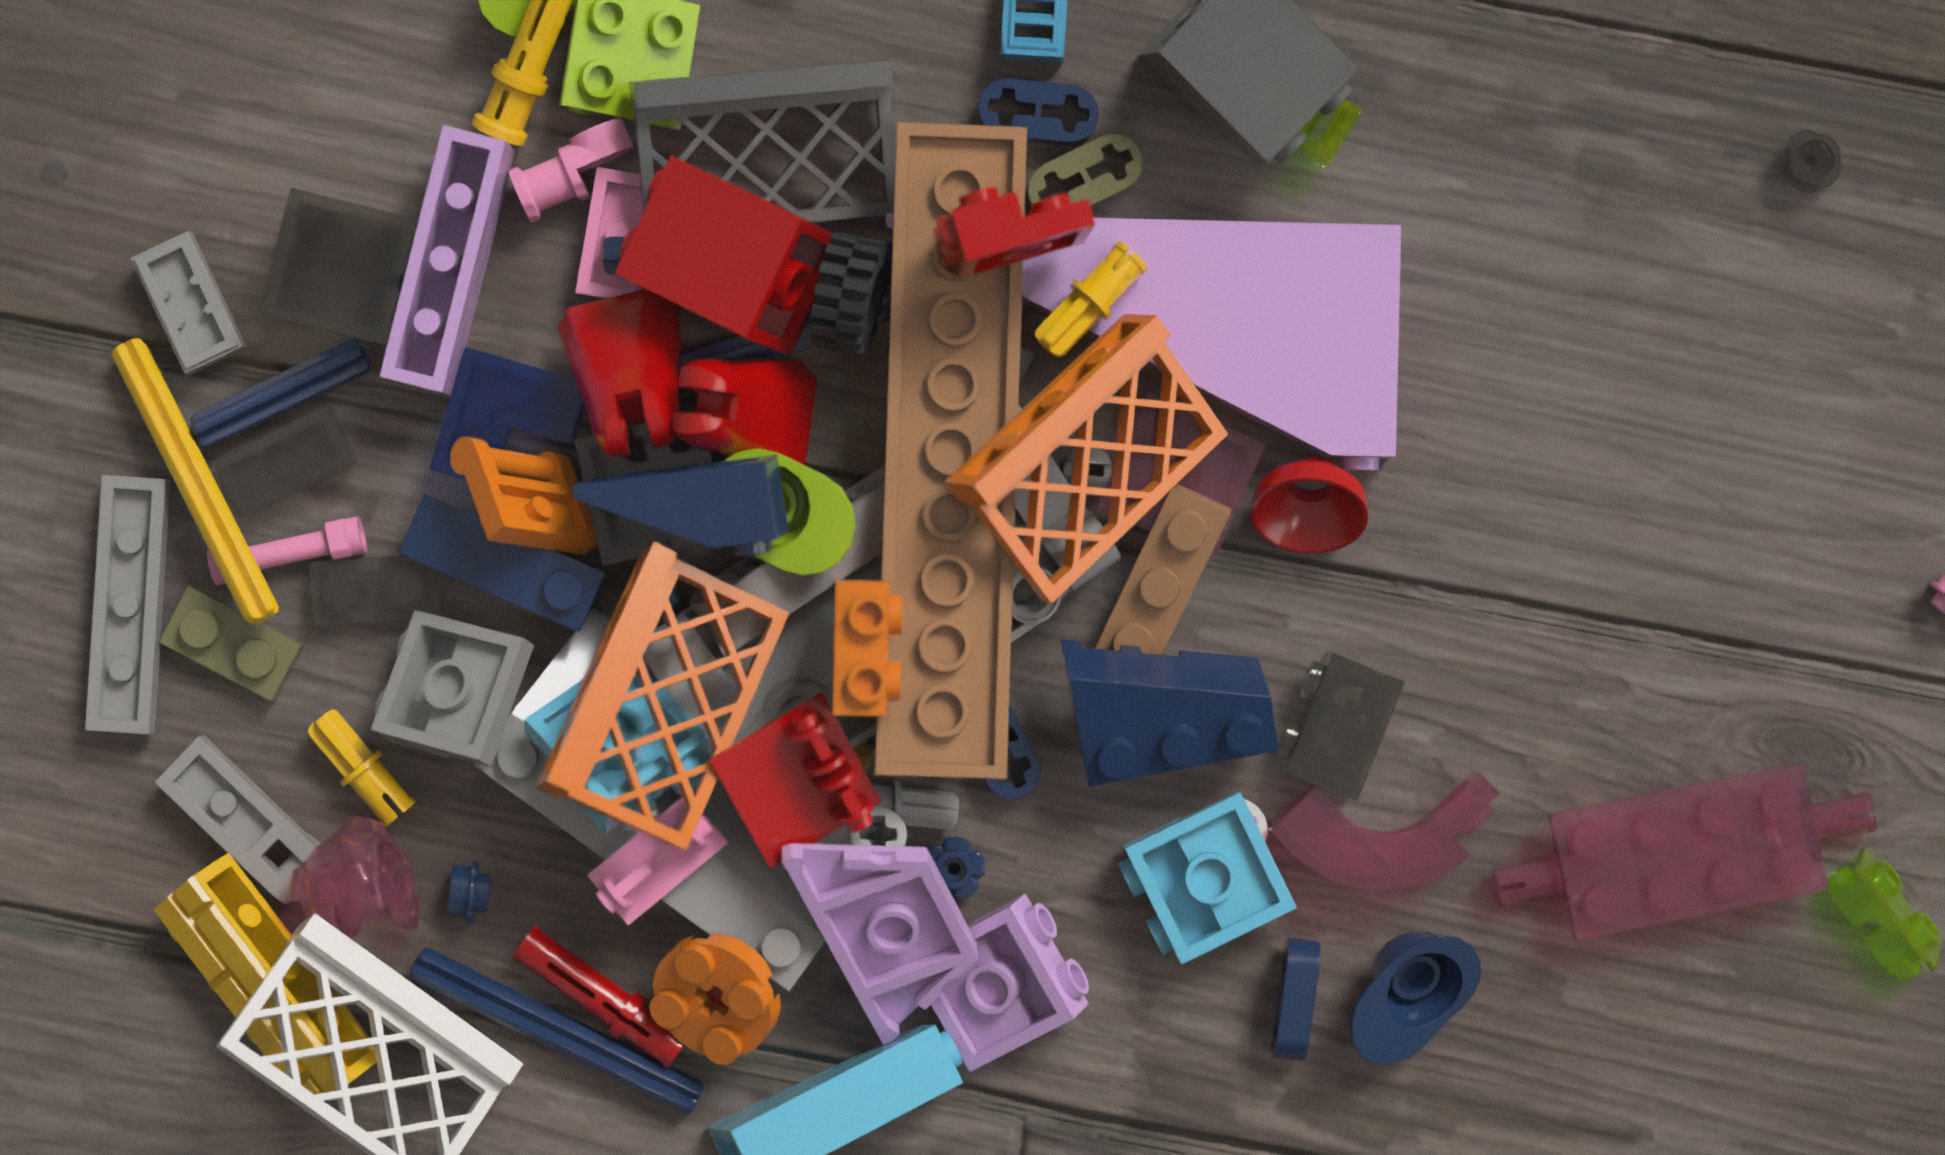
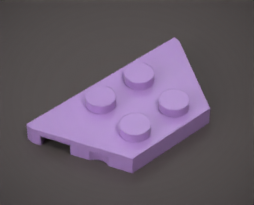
(884, 923)

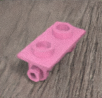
(650, 869)

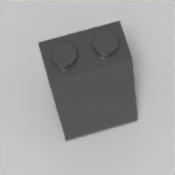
(1252, 70)

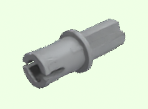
(920, 806)

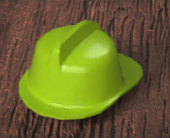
(817, 518)

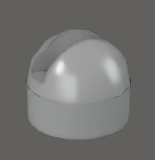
(1097, 456)

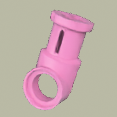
(561, 176)

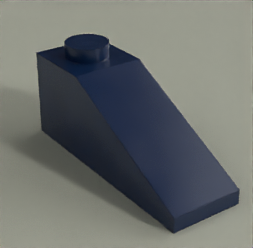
(707, 503)
(528, 577)

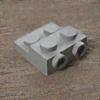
(451, 688)

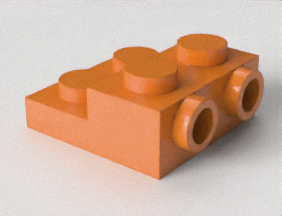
(861, 632)

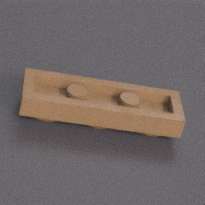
(1165, 572)

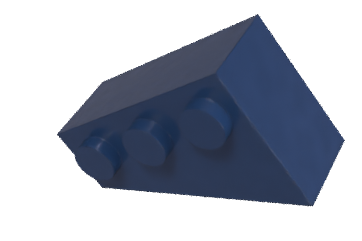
(1164, 711)

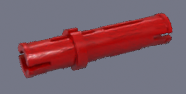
(597, 994)

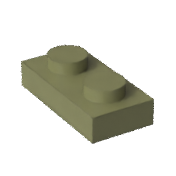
(227, 644)

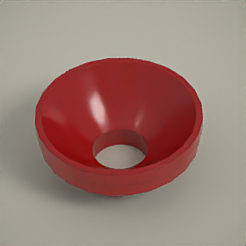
(1309, 519)

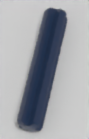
(280, 393)

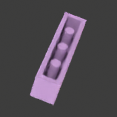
(448, 260)

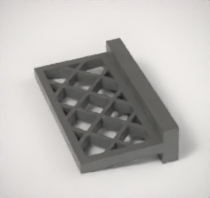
(779, 91)

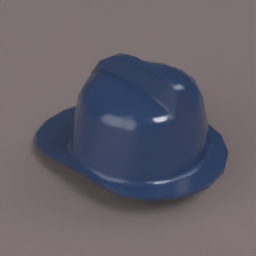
(1412, 994)

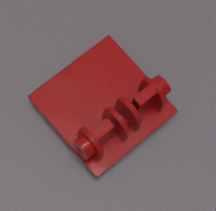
(796, 780)

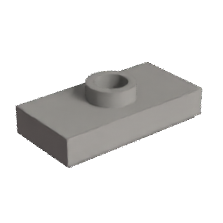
(188, 303)

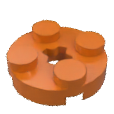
(693, 1018)

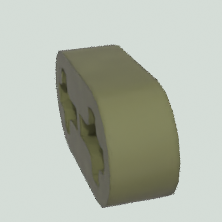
(1084, 159)

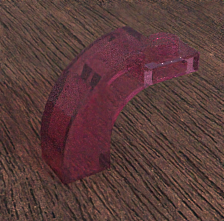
(1383, 859)

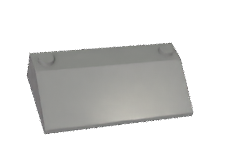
(727, 893)

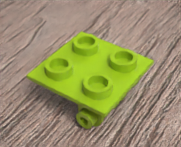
(623, 44)

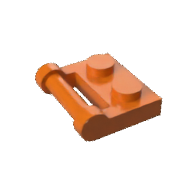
(525, 497)

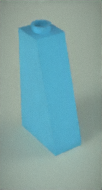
(845, 1099)

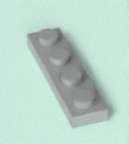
(128, 604)

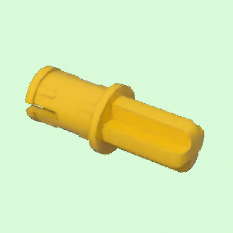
(1090, 300)
(359, 765)

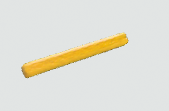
(195, 481)

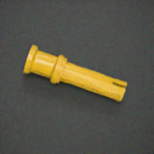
(521, 75)

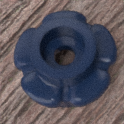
(970, 861)
(468, 891)

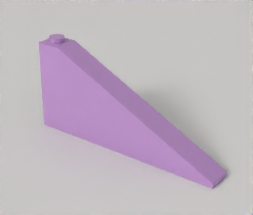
(1263, 319)

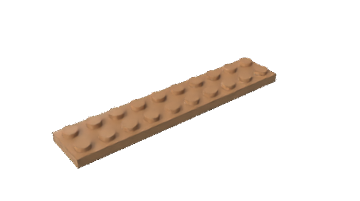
(946, 397)

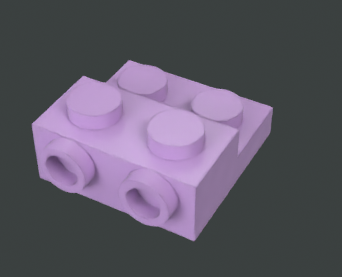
(1013, 988)

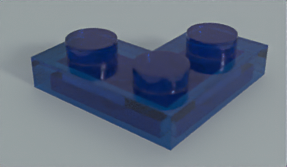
(501, 394)

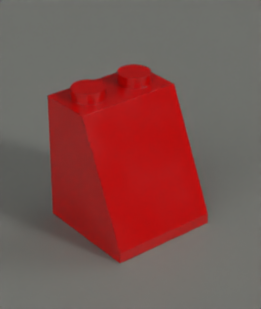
(726, 255)

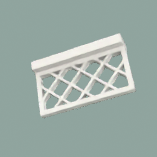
(389, 1001)

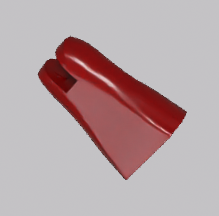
(625, 365)
(748, 406)

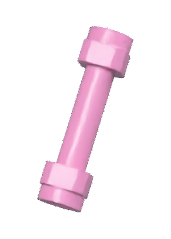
(340, 539)

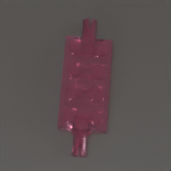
(1686, 851)

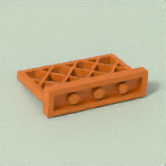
(1048, 422)
(611, 674)

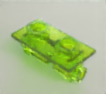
(1903, 934)

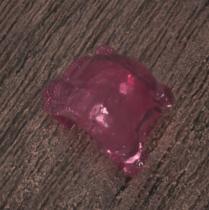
(355, 876)

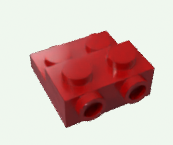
(992, 232)

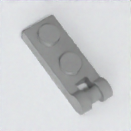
(236, 814)

